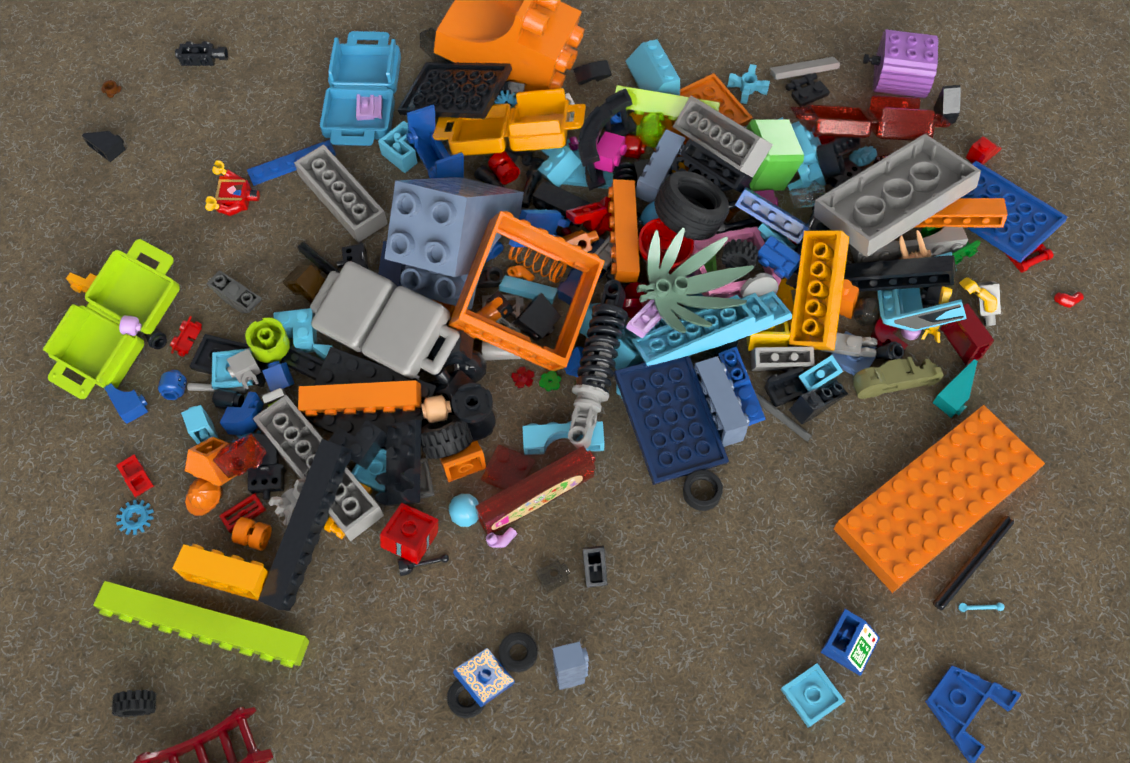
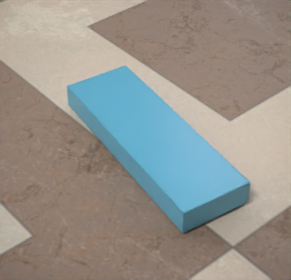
(527, 288)

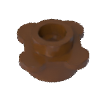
(110, 88)

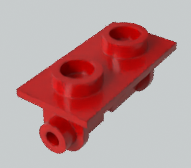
(181, 343)

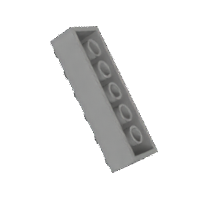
(722, 136)
(341, 193)

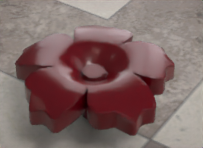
(523, 377)

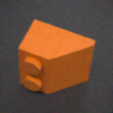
(464, 462)

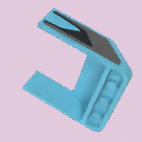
(904, 309)

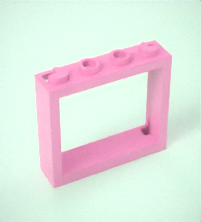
(749, 234)

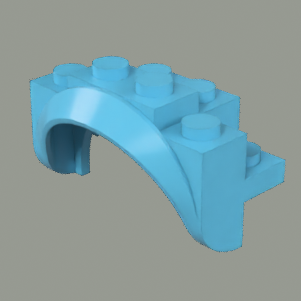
(809, 145)

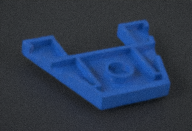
(958, 700)

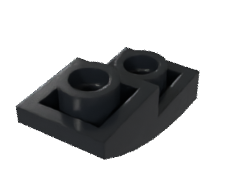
(595, 70)

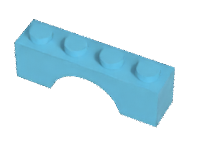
(538, 437)

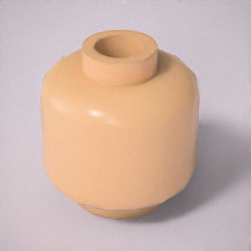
(436, 409)

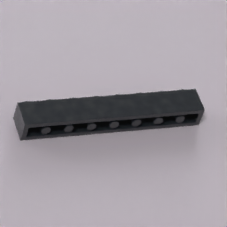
(305, 526)

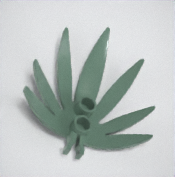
(673, 288)

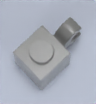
(243, 367)

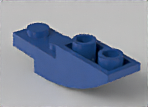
(742, 385)

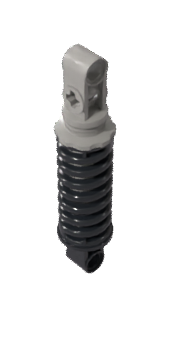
(597, 361)

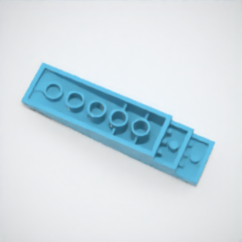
(728, 326)

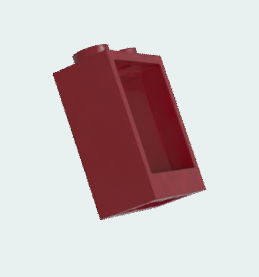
(968, 336)

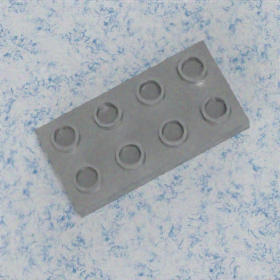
(896, 194)

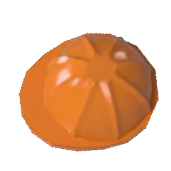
(202, 497)

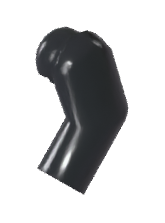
(526, 157)

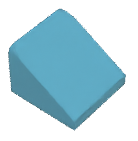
(321, 350)

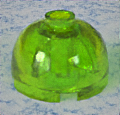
(651, 129)

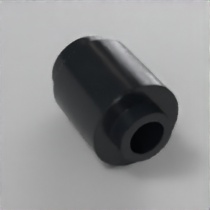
(227, 398)

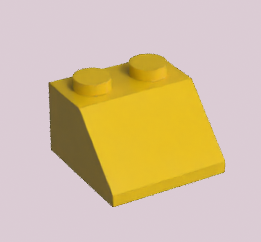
(772, 337)

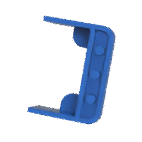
(431, 151)

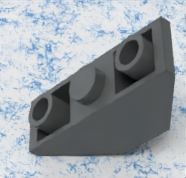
(233, 292)

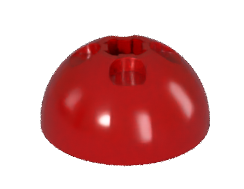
(666, 237)

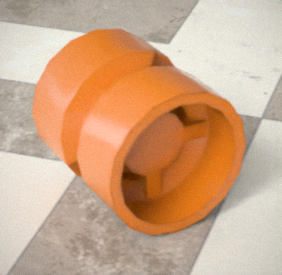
(250, 533)

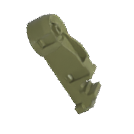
(895, 376)

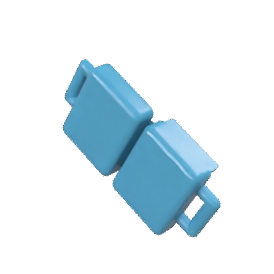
(362, 71)

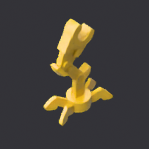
(944, 298)

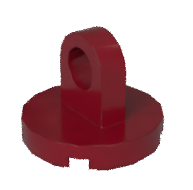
(631, 303)

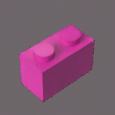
(610, 150)

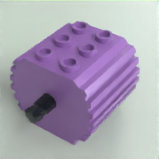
(905, 63)

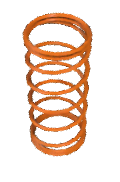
(519, 249)

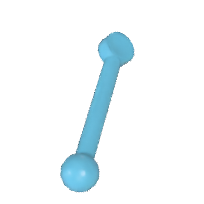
(963, 607)

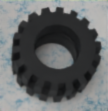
(445, 437)

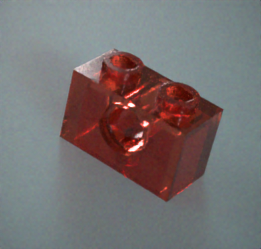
(240, 456)

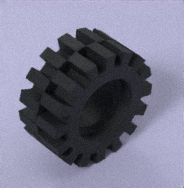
(739, 254)
(134, 703)

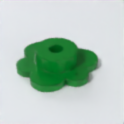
(550, 376)

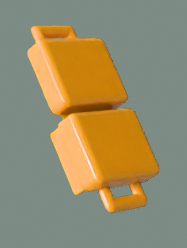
(534, 124)

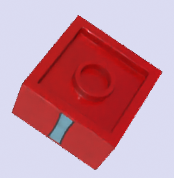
(409, 533)

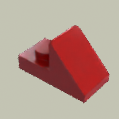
(589, 215)

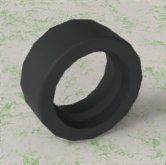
(702, 475)

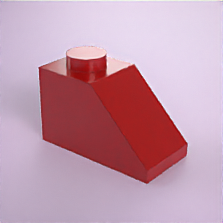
(982, 150)

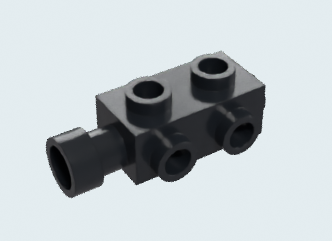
(200, 54)

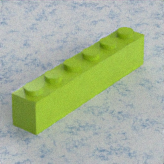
(654, 101)

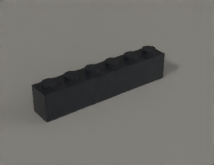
(902, 273)

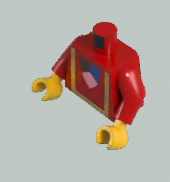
(232, 192)

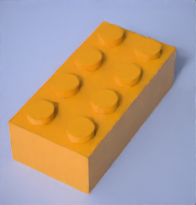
(221, 572)

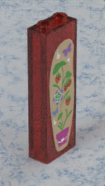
(536, 490)

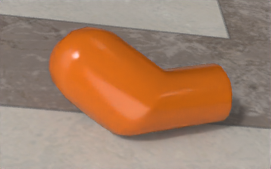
(520, 272)

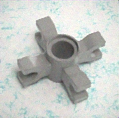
(287, 501)

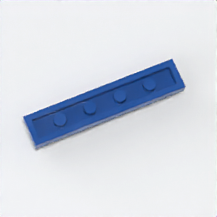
(282, 165)

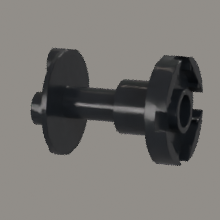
(474, 406)

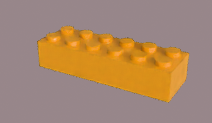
(819, 290)

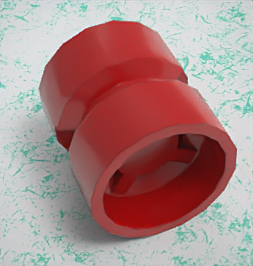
(503, 167)

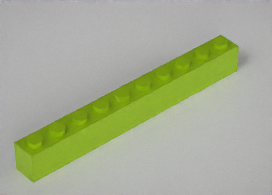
(201, 623)

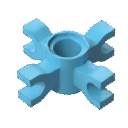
(748, 83)

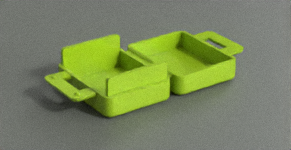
(90, 335)

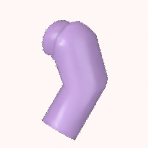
(501, 541)

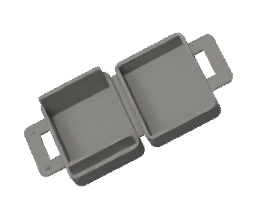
(383, 320)

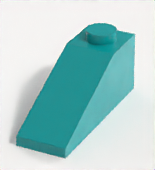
(957, 392)

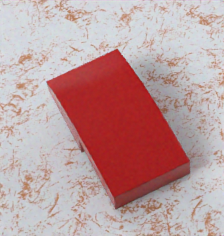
(135, 475)

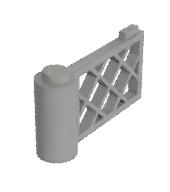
(492, 352)

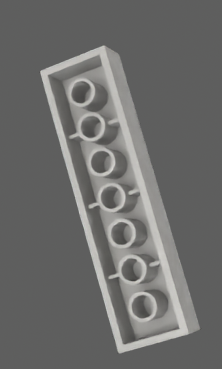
(297, 444)

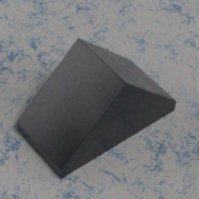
(594, 566)

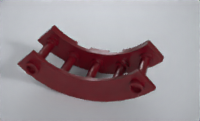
(237, 718)

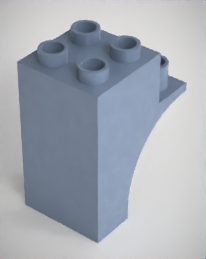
(439, 231)

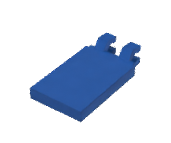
(543, 219)

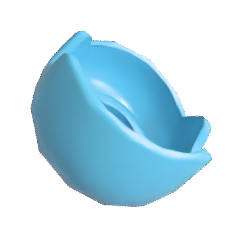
(463, 510)

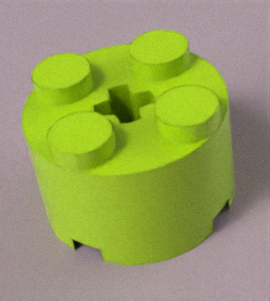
(267, 340)

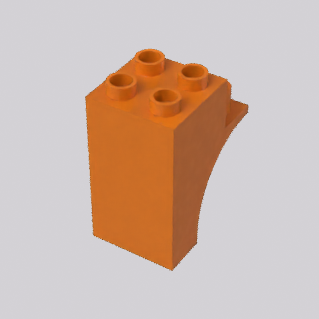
(525, 33)

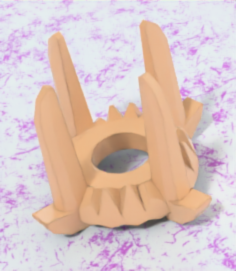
(920, 254)

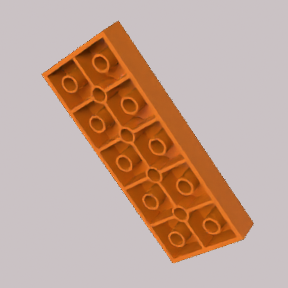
(937, 497)

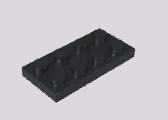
(203, 357)

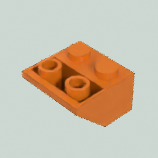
(201, 462)

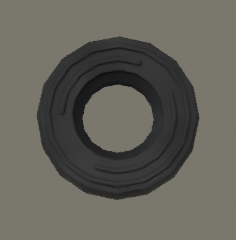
(518, 665)
(457, 708)

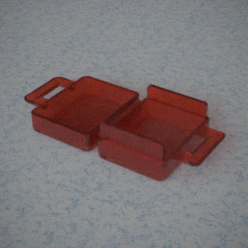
(887, 118)

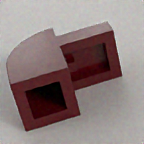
(885, 334)

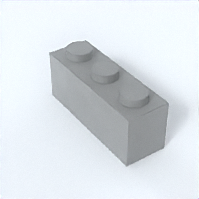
(781, 358)

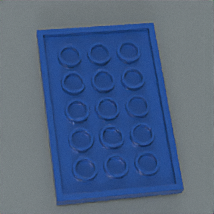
(1027, 221)

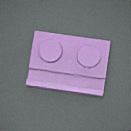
(369, 107)

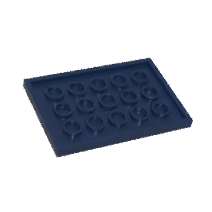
(670, 419)

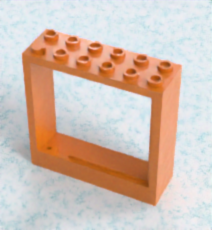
(511, 340)

